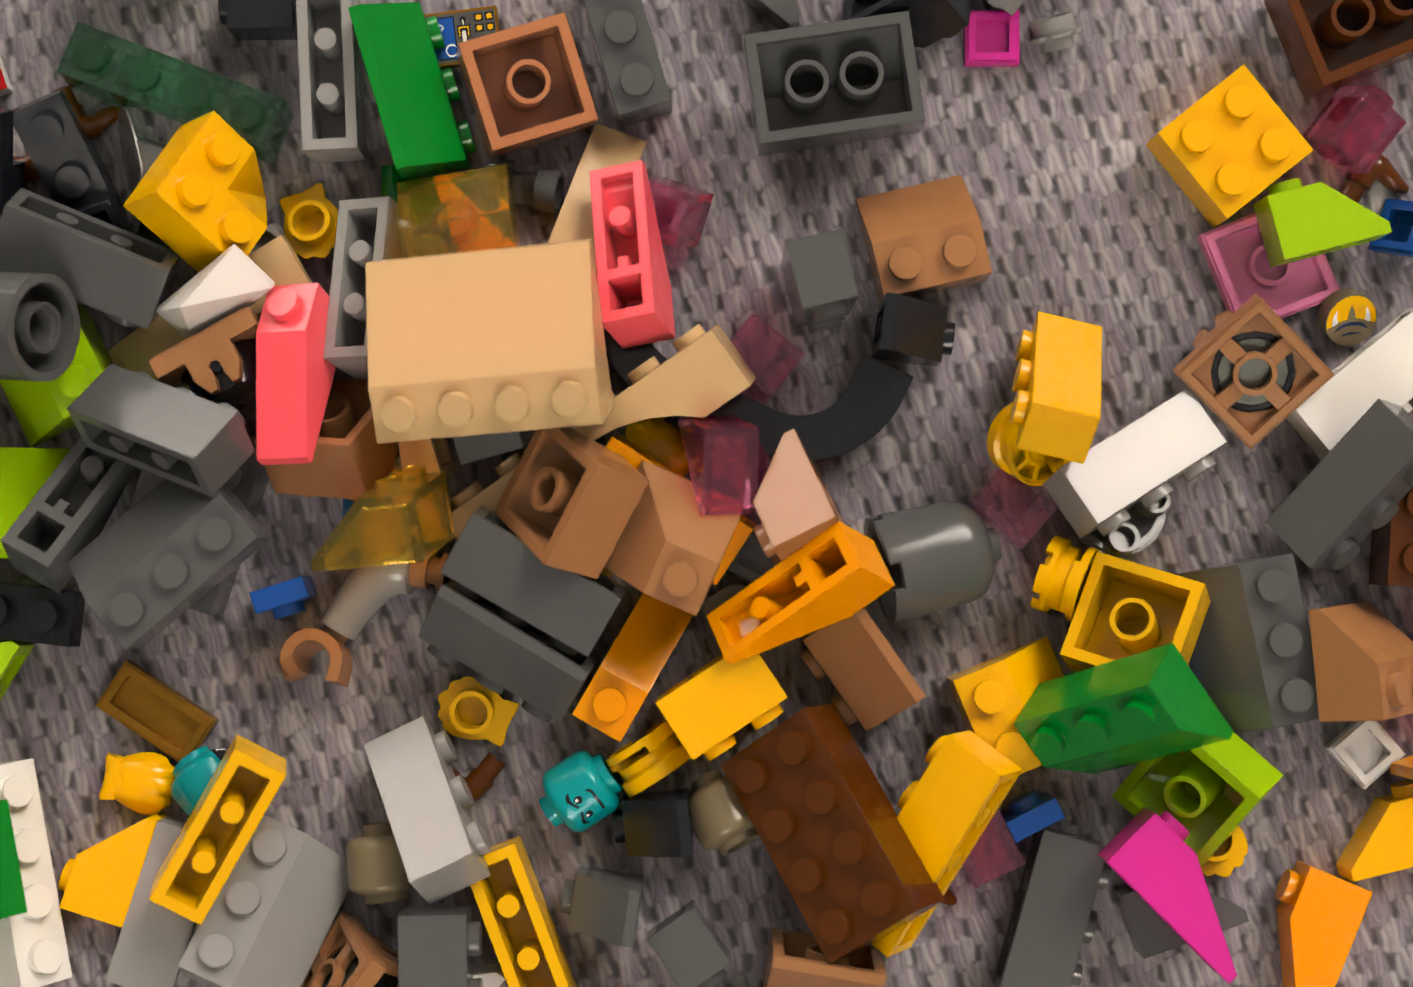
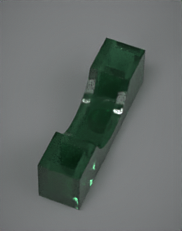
(155, 82)

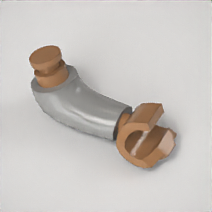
(350, 611)

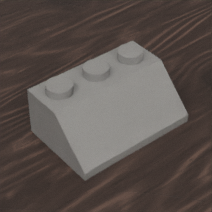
(269, 912)

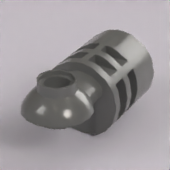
(36, 326)

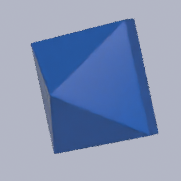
(1400, 241)

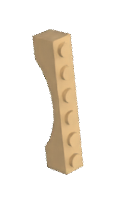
(689, 383)

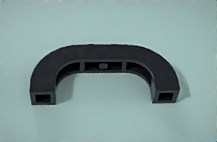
(850, 422)

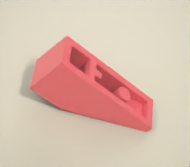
(630, 257)
(291, 373)

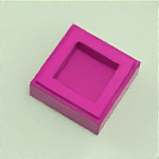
(991, 39)

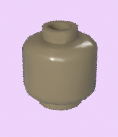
(719, 815)
(376, 865)

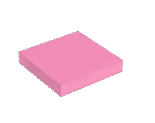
(1242, 269)

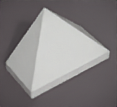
(215, 292)

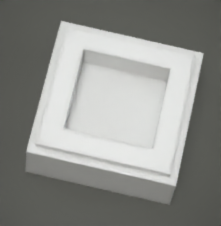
(1364, 751)

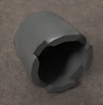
(934, 556)

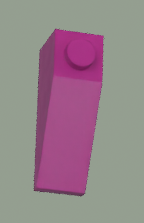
(1169, 879)

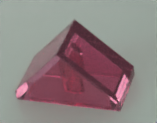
(722, 462)

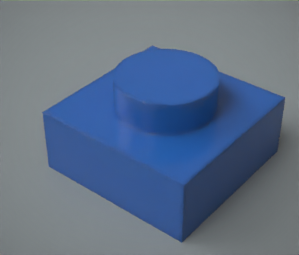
(284, 598)
(1031, 814)

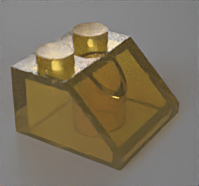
(457, 213)
(391, 524)

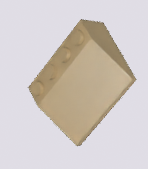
(486, 342)

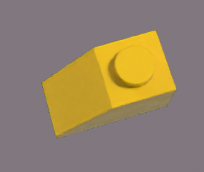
(1383, 837)
(106, 875)

